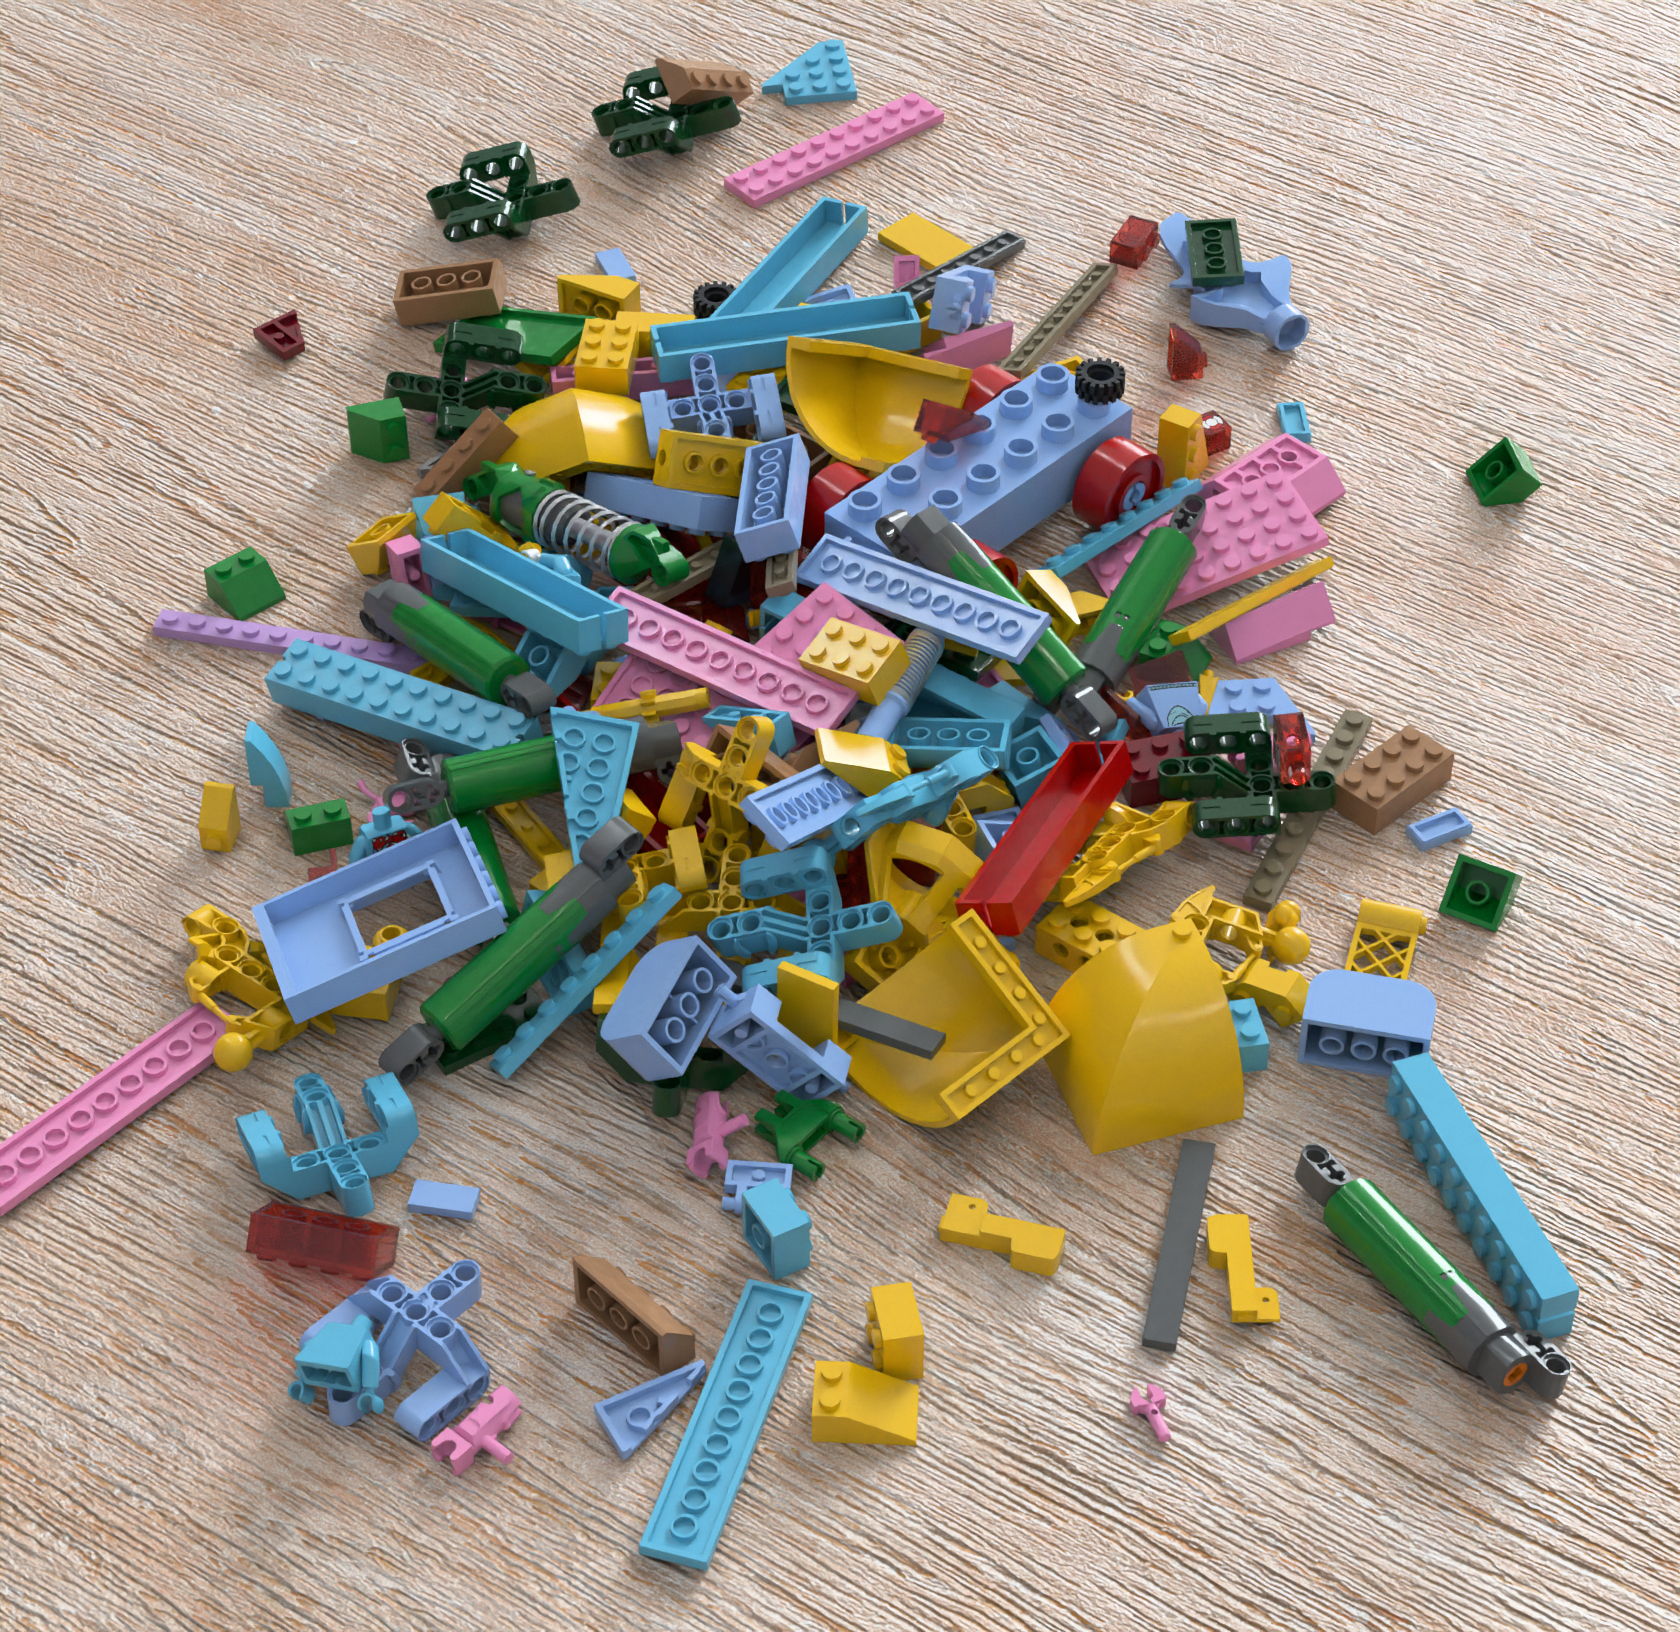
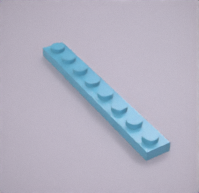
(1128, 523)
(577, 987)

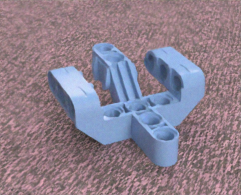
(712, 410)
(413, 1323)

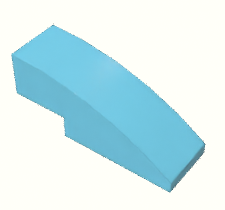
(267, 767)

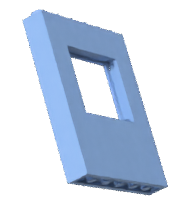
(317, 941)

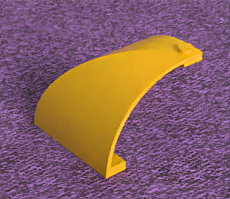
(867, 398)
(580, 434)
(990, 1021)
(1147, 1041)

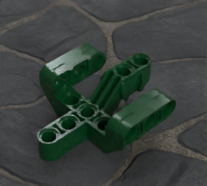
(664, 129)
(481, 210)
(458, 401)
(1239, 802)
(707, 1070)

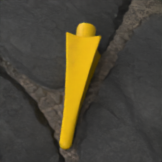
(1207, 686)

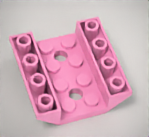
(1303, 465)

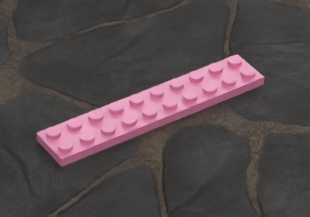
(833, 150)
(732, 665)
(107, 1104)

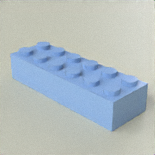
(772, 498)
(662, 505)

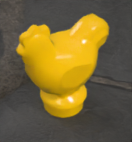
(1282, 915)

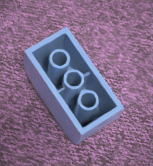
(666, 1007)
(1364, 1021)

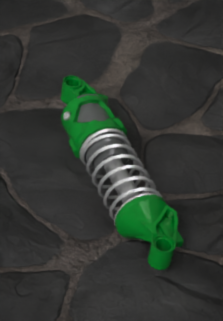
(553, 519)

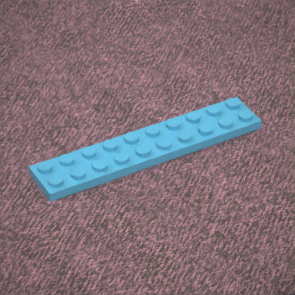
(726, 1425)

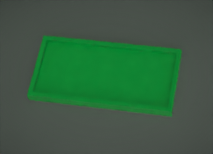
(544, 333)

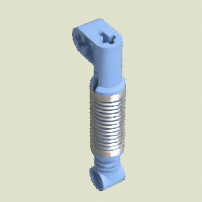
(924, 652)

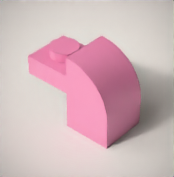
(905, 269)

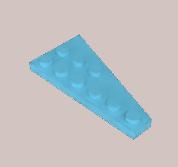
(593, 769)

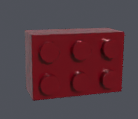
(1145, 756)

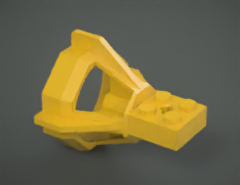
(921, 910)

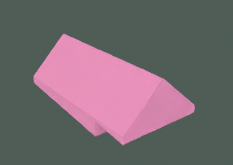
(973, 347)
(1276, 624)

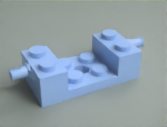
(962, 298)
(751, 1034)

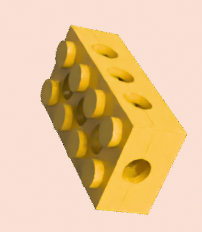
(702, 451)
(1079, 933)

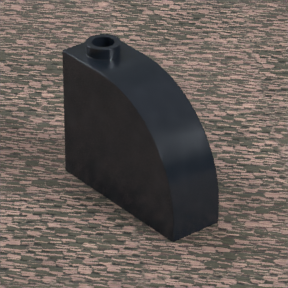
(730, 576)

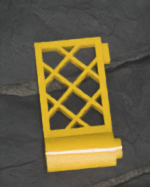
(1387, 924)

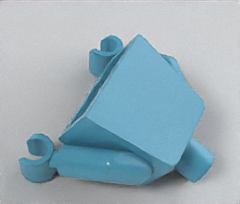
(340, 1359)

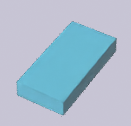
(1294, 420)

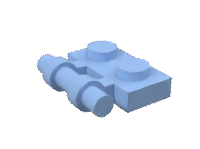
(749, 1174)

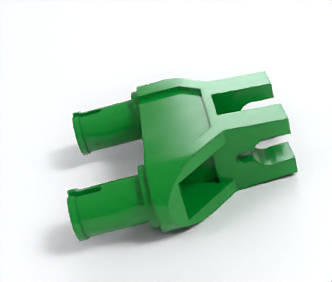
(800, 1126)

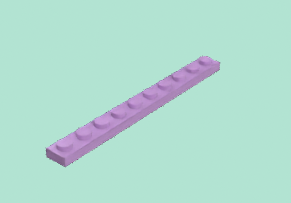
(278, 639)

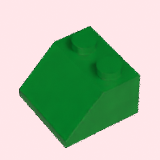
(378, 430)
(1503, 475)
(243, 584)
(1159, 645)
(319, 826)
(1480, 892)

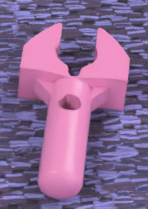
(1151, 1410)

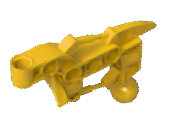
(1117, 844)
(1242, 929)
(235, 964)

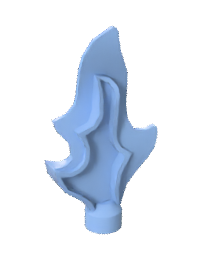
(1257, 305)

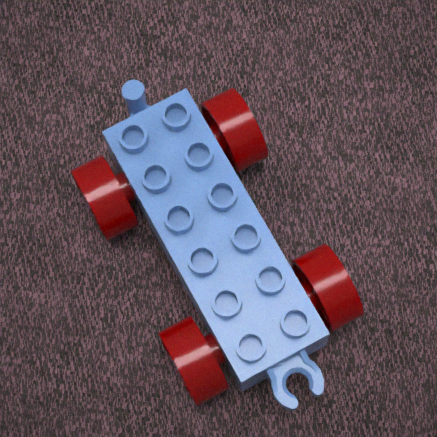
(1004, 479)

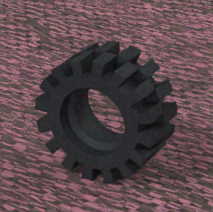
(710, 297)
(1099, 381)

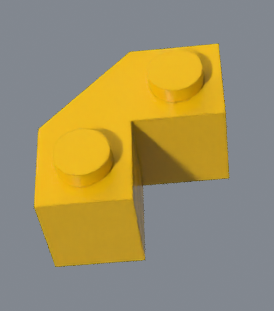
(1278, 991)

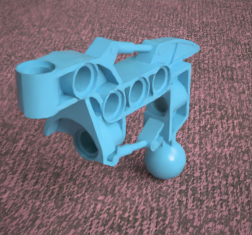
(916, 796)

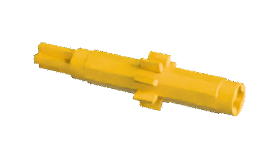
(655, 706)

